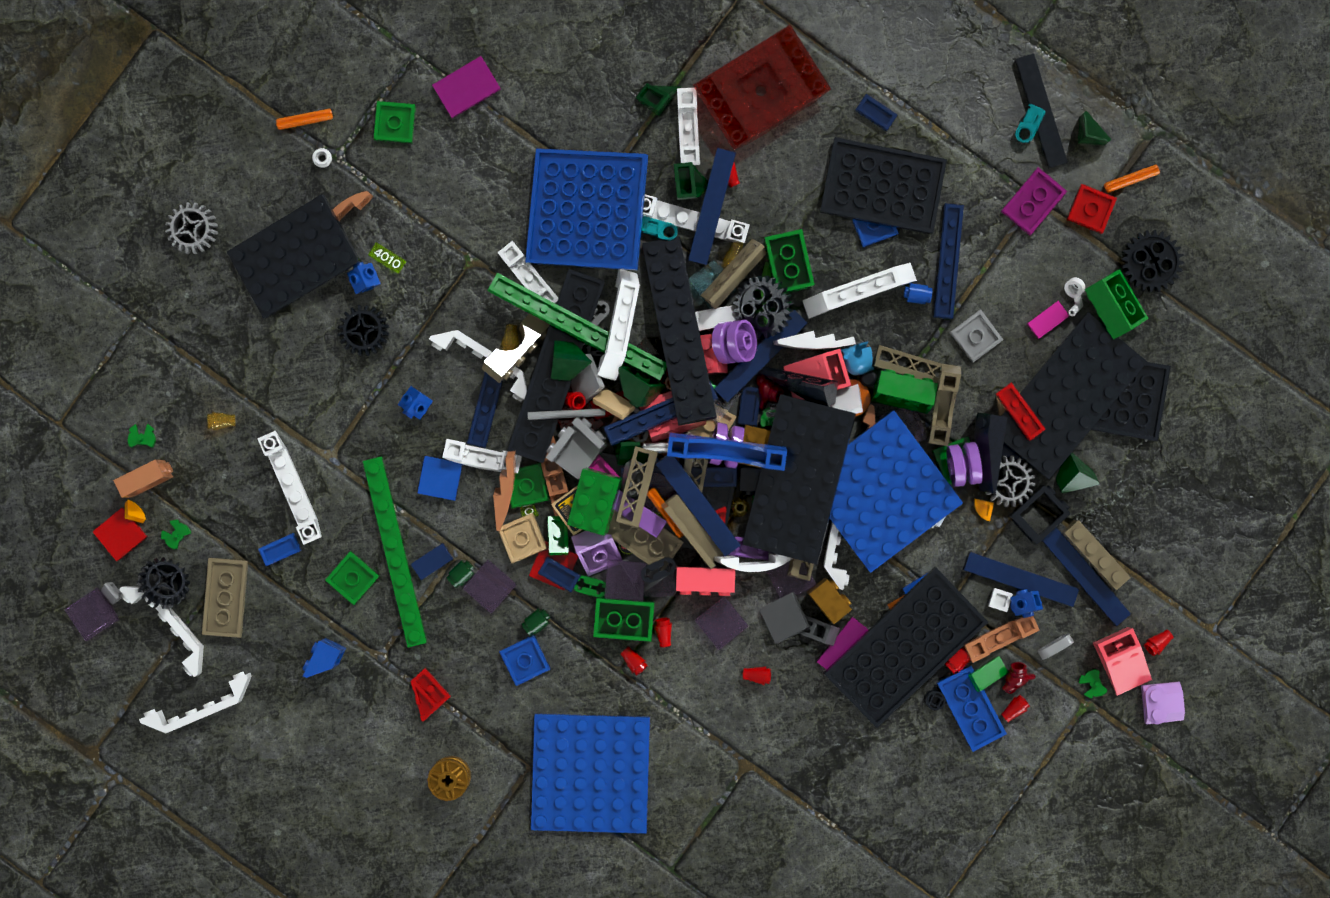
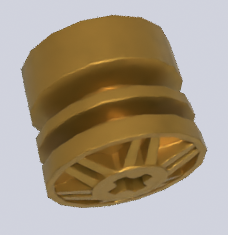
(457, 770)

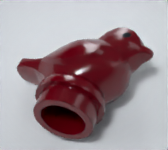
(768, 391)
(1017, 677)

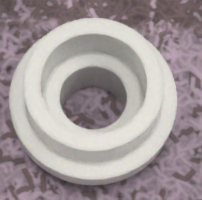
(319, 152)

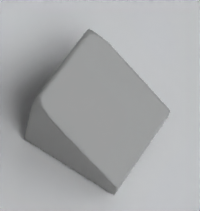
(111, 592)

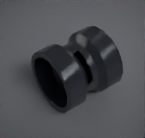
(934, 699)

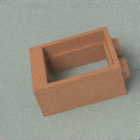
(143, 478)

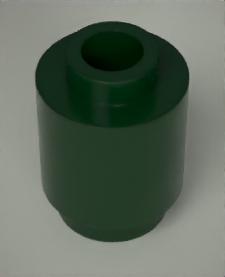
(461, 573)
(536, 621)

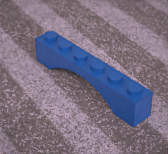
(713, 448)

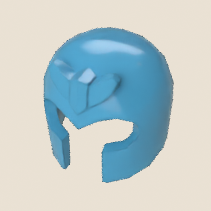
(858, 359)

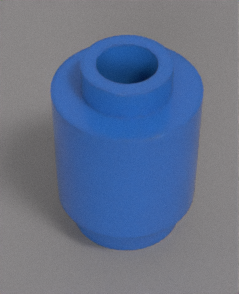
(918, 293)

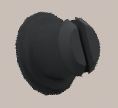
(868, 379)

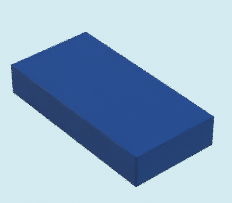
(280, 549)

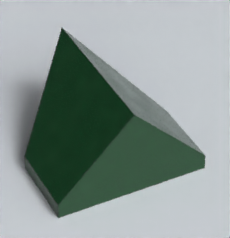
(656, 97)
(1090, 131)
(689, 181)
(567, 361)
(625, 450)
(1075, 475)

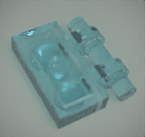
(702, 279)

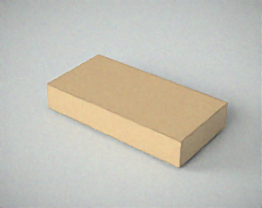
(613, 403)

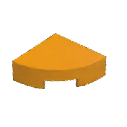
(983, 508)
(134, 512)

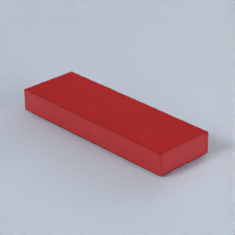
(1020, 411)

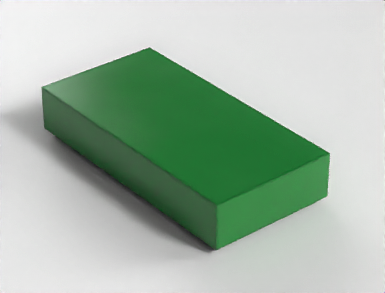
(988, 673)

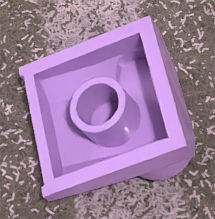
(1163, 702)

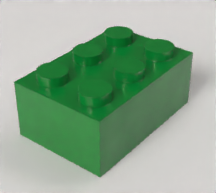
(789, 260)
(1116, 304)
(904, 391)
(594, 501)
(623, 619)

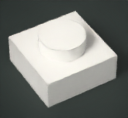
(1000, 599)

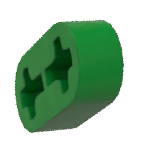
(589, 591)

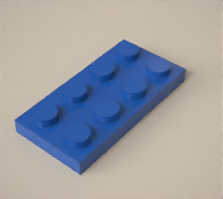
(971, 709)

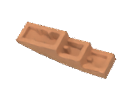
(554, 479)
(503, 495)

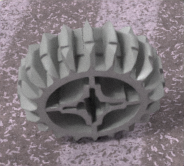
(199, 225)
(1025, 478)

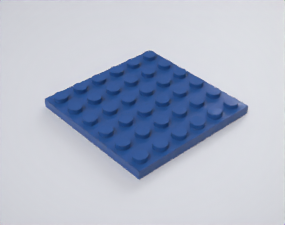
(586, 209)
(888, 492)
(590, 773)

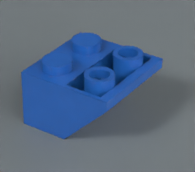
(325, 657)

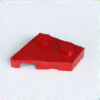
(428, 693)

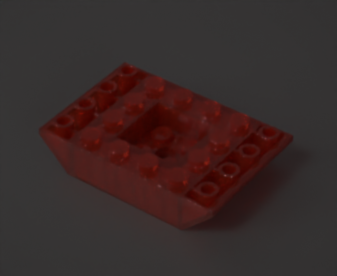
(779, 66)

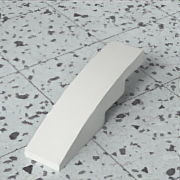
(809, 342)

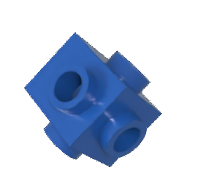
(363, 277)
(414, 403)
(1026, 603)

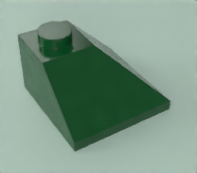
(638, 387)

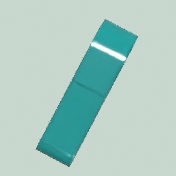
(1031, 122)
(656, 228)

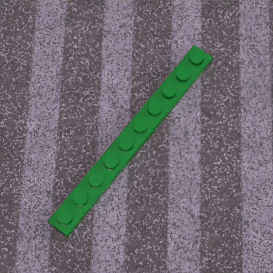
(573, 324)
(395, 552)

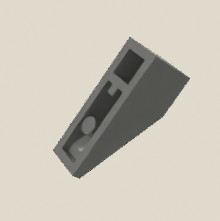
(821, 631)

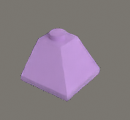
(595, 551)

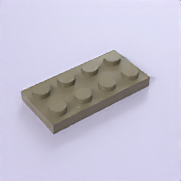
(643, 543)
(225, 597)

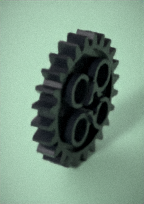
(1167, 253)
(775, 317)

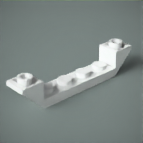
(688, 219)
(859, 289)
(621, 323)
(444, 340)
(292, 487)
(838, 575)
(193, 663)
(157, 720)

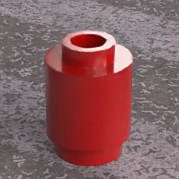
(958, 661)

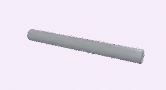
(566, 414)

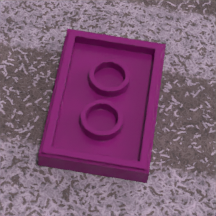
(466, 87)
(1033, 201)
(845, 639)

